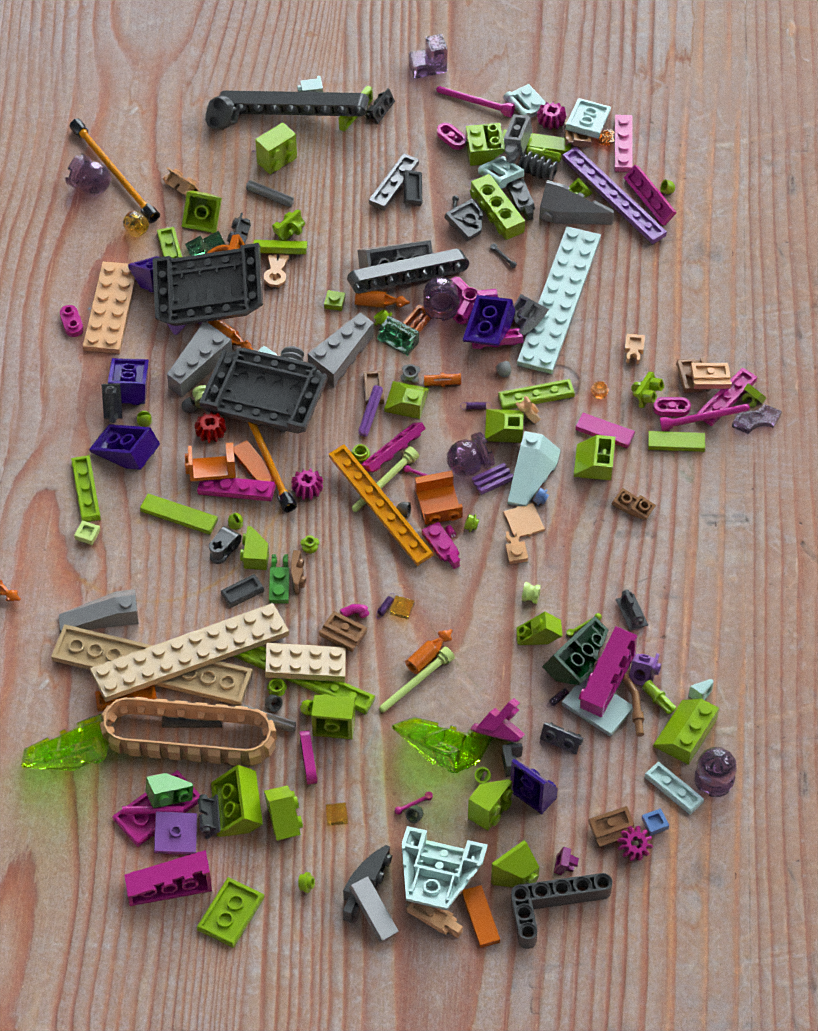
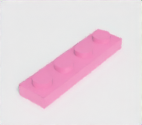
(623, 143)

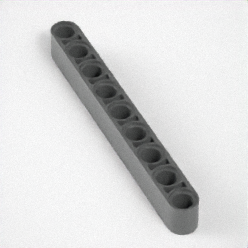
(298, 103)

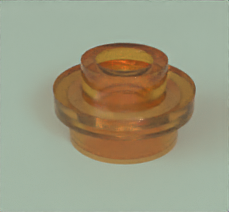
(599, 390)

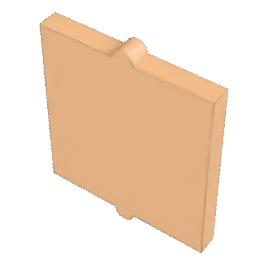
(525, 520)

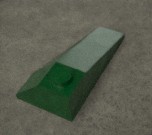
(577, 657)

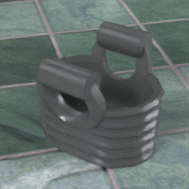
(221, 113)

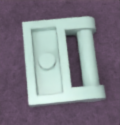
(528, 98)
(507, 171)

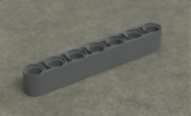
(408, 271)

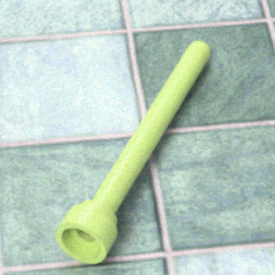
(409, 456)
(445, 656)

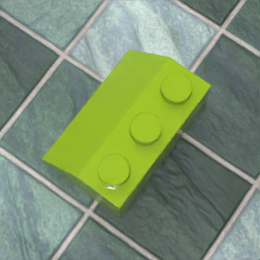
(687, 729)
(238, 801)

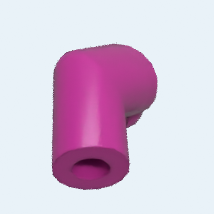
(355, 608)

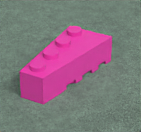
(608, 672)
(169, 880)

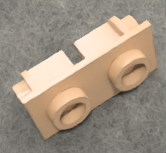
(176, 178)

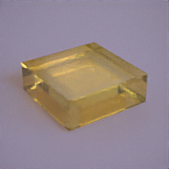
(402, 607)
(336, 814)

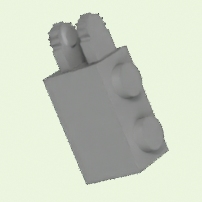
(517, 137)

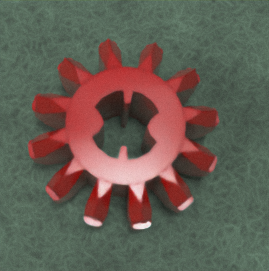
(210, 427)

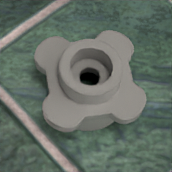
(410, 368)

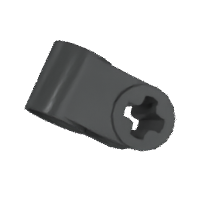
(223, 545)

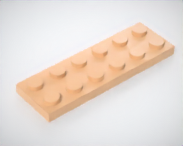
(110, 309)

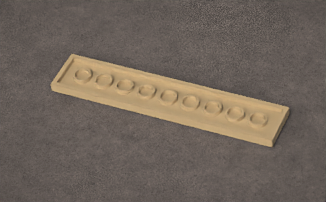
(90, 648)
(189, 652)

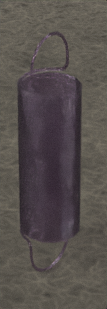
(559, 696)

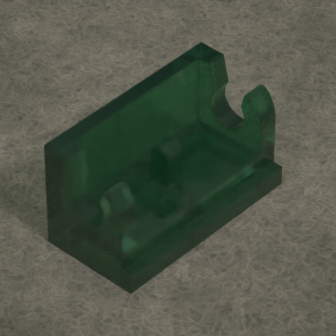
(398, 335)

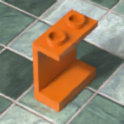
(211, 467)
(438, 497)

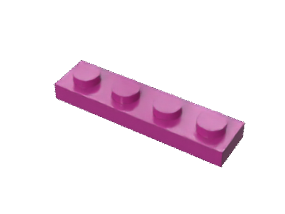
(650, 195)
(728, 397)
(398, 443)
(238, 488)

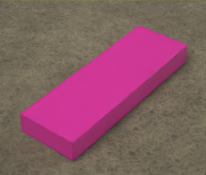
(595, 426)

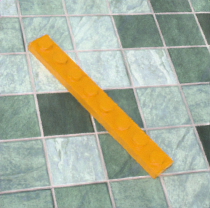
(380, 505)

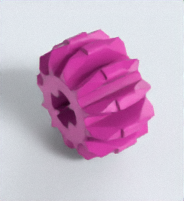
(551, 115)
(307, 484)
(634, 851)

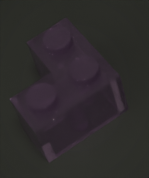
(431, 59)

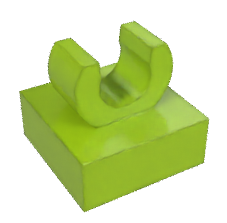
(754, 394)

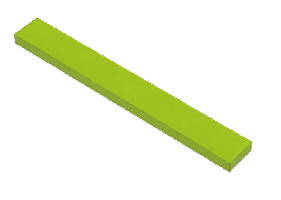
(363, 699)

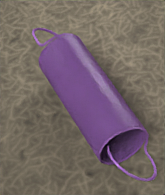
(476, 405)
(385, 605)

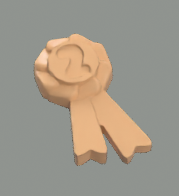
(275, 275)

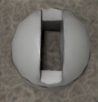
(504, 369)

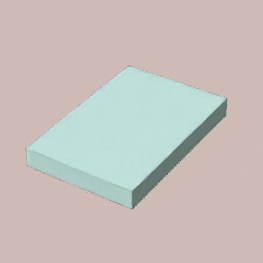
(588, 118)
(613, 717)

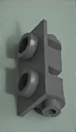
(381, 106)
(240, 226)
(112, 402)
(631, 611)
(557, 736)
(210, 819)

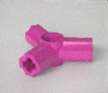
(467, 299)

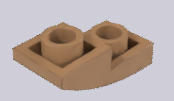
(632, 505)
(297, 572)

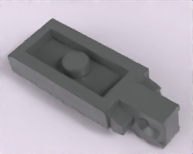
(521, 198)

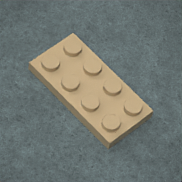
(305, 662)

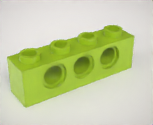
(497, 207)

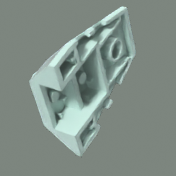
(437, 871)

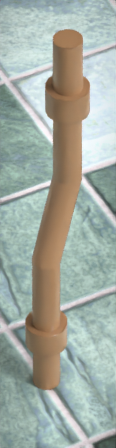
(637, 715)

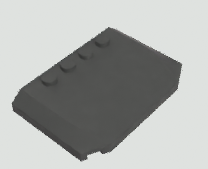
(208, 286)
(264, 389)

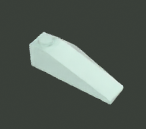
(534, 464)

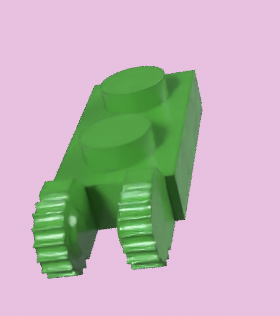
(279, 581)

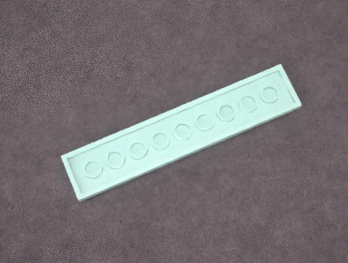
(561, 298)

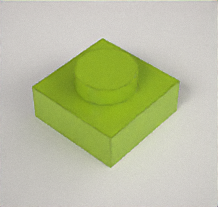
(334, 300)

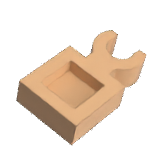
(634, 347)
(515, 550)

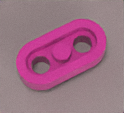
(451, 136)
(71, 319)
(671, 406)

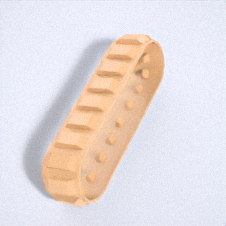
(187, 710)

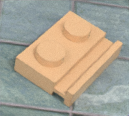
(711, 375)

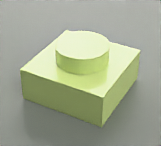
(87, 532)

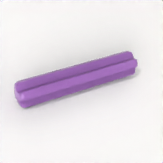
(370, 411)

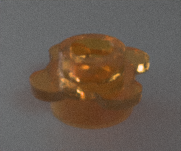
(606, 137)

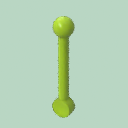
(570, 632)

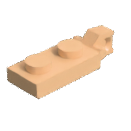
(437, 918)

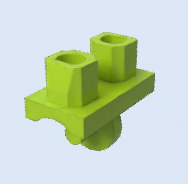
(290, 225)
(646, 389)

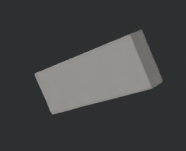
(373, 909)

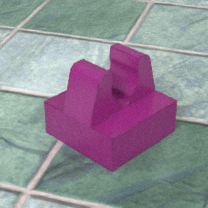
(565, 861)

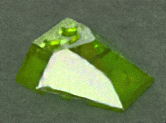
(443, 745)
(70, 749)

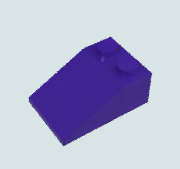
(489, 320)
(133, 378)
(126, 445)
(531, 787)

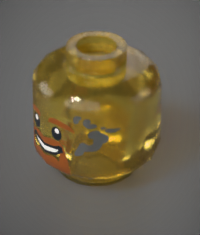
(135, 223)

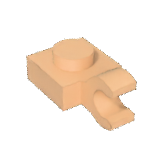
(529, 409)

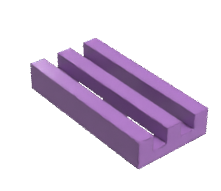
(490, 477)

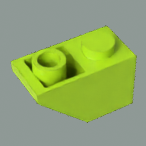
(256, 550)
(539, 630)

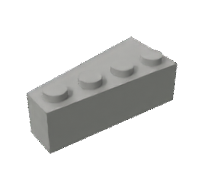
(341, 348)
(198, 359)

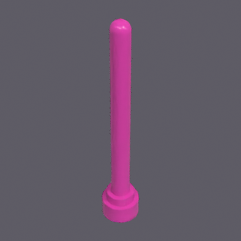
(505, 108)
(668, 423)

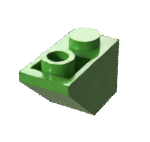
(167, 790)

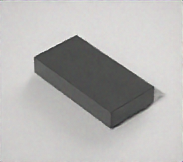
(412, 187)
(242, 591)

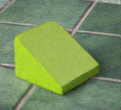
(579, 186)

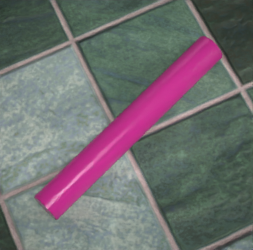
(150, 810)

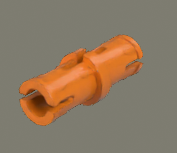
(429, 379)

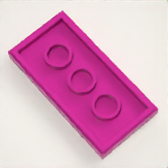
(142, 826)

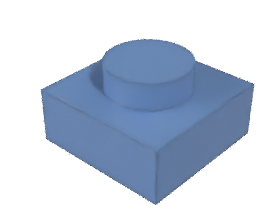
(655, 822)

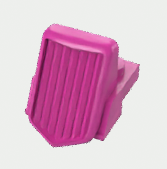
(498, 723)

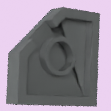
(466, 219)

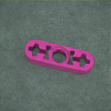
(308, 757)

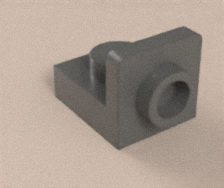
(509, 753)

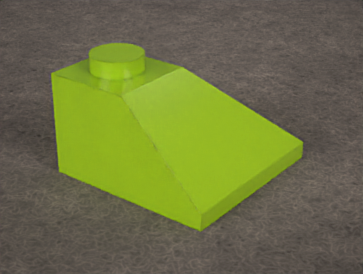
(201, 211)
(406, 400)
(515, 867)

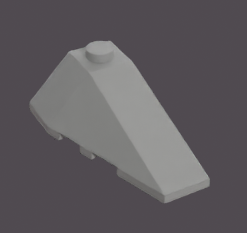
(108, 611)

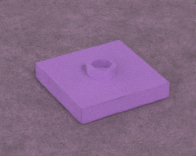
(175, 833)

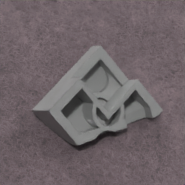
(528, 313)

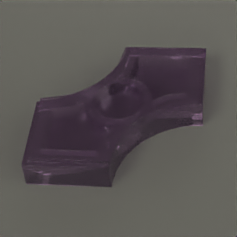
(750, 420)

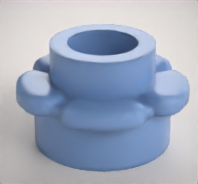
(541, 496)

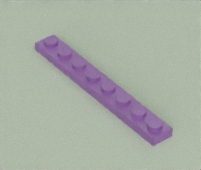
(614, 195)

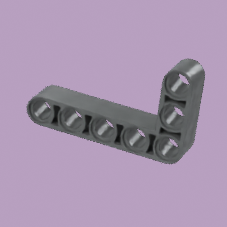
(553, 898)

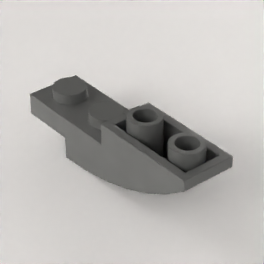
(371, 867)

